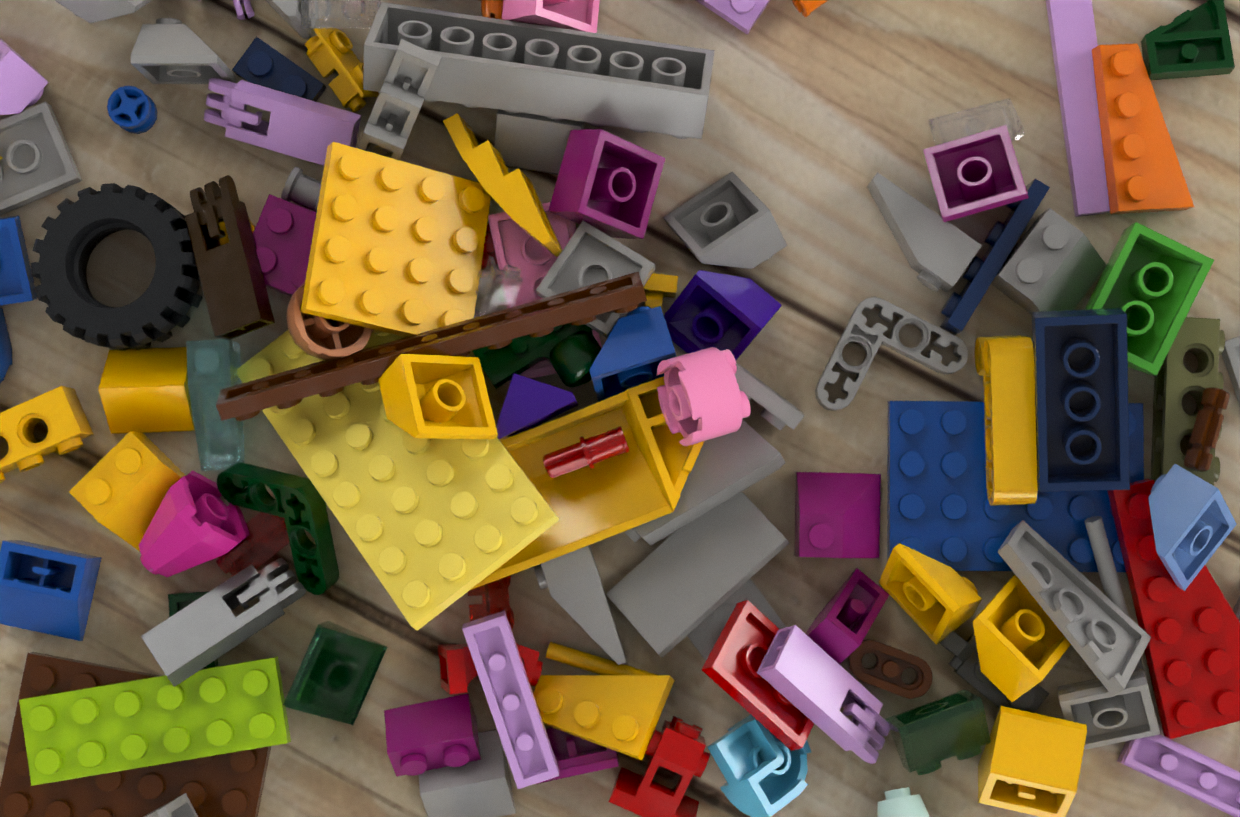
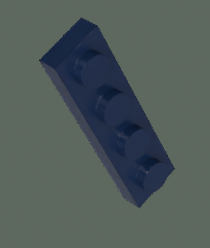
(983, 271)

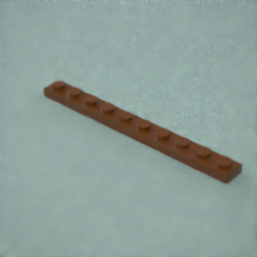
(457, 339)

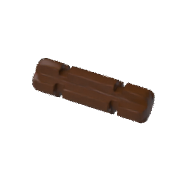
(1206, 429)

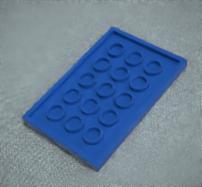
(942, 500)

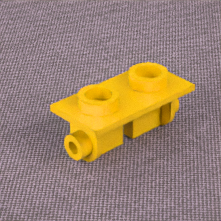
(332, 51)

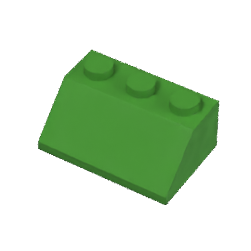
(1155, 287)

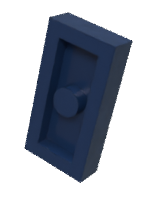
(273, 70)

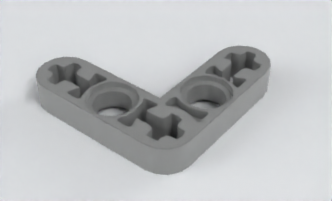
(873, 337)

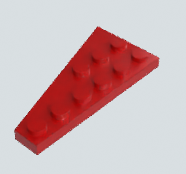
(1192, 631)

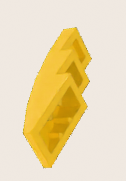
(509, 189)

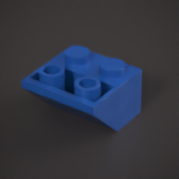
(46, 588)

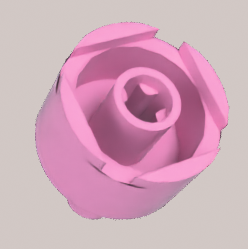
(702, 395)

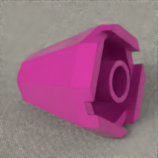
(191, 527)

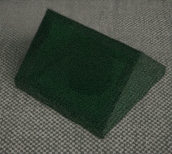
(335, 673)

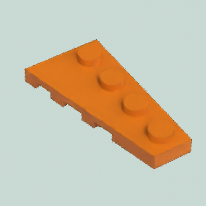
(1135, 140)

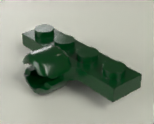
(568, 349)

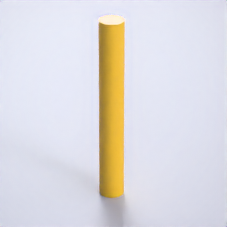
(590, 662)

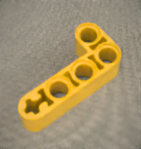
(1009, 418)

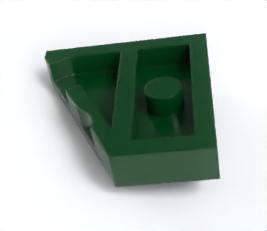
(1190, 45)

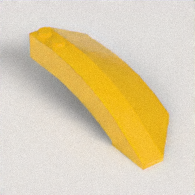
(615, 493)

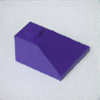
(719, 313)

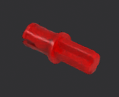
(586, 452)

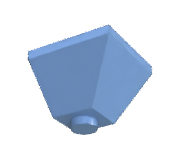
(1187, 522)

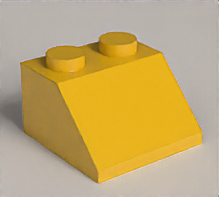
(127, 487)
(1016, 640)

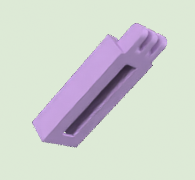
(295, 124)
(820, 688)

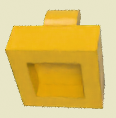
(658, 287)

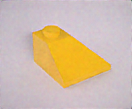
(438, 397)
(929, 591)

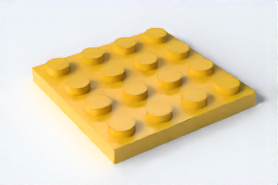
(394, 244)

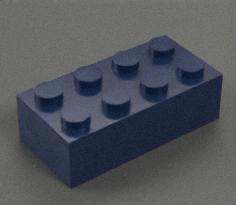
(1081, 400)

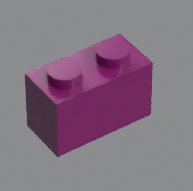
(432, 735)

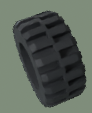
(67, 252)

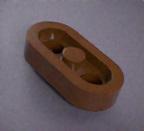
(889, 668)

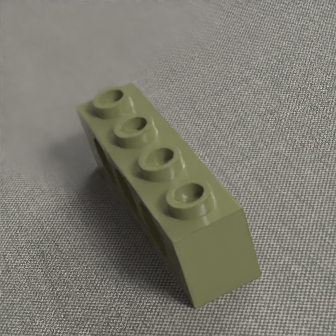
(1172, 382)

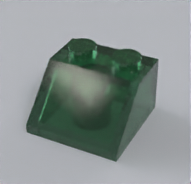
(939, 731)

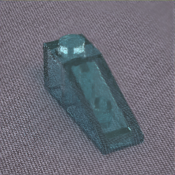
(210, 368)

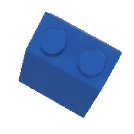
(632, 352)

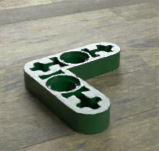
(300, 507)

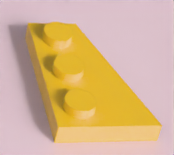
(605, 708)

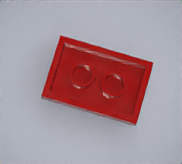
(735, 666)

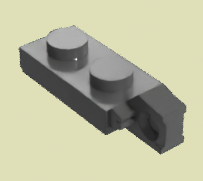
(968, 668)

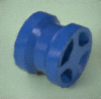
(126, 102)

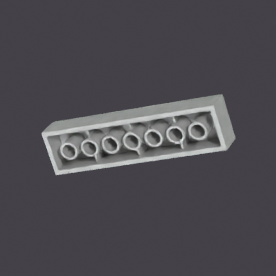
(548, 70)

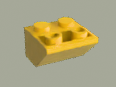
(1031, 763)

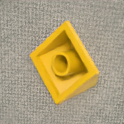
(146, 391)

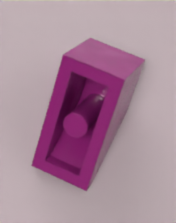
(848, 616)

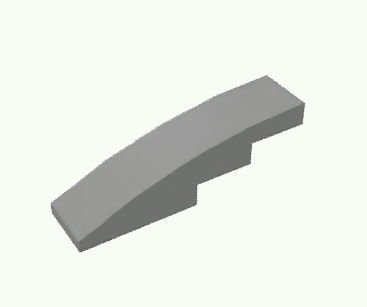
(399, 100)

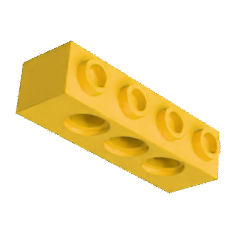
(65, 425)

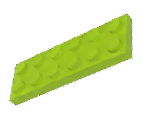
(154, 722)

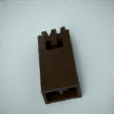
(229, 271)

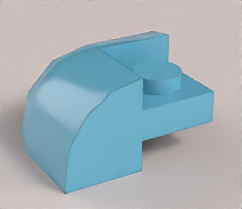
(759, 768)

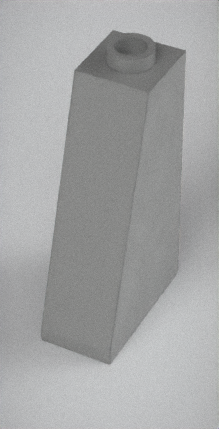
(720, 472)

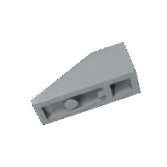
(930, 246)
(580, 592)

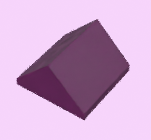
(975, 173)

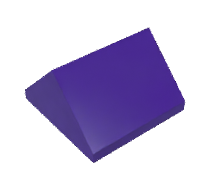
(530, 405)

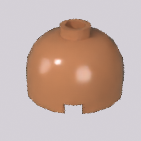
(323, 336)

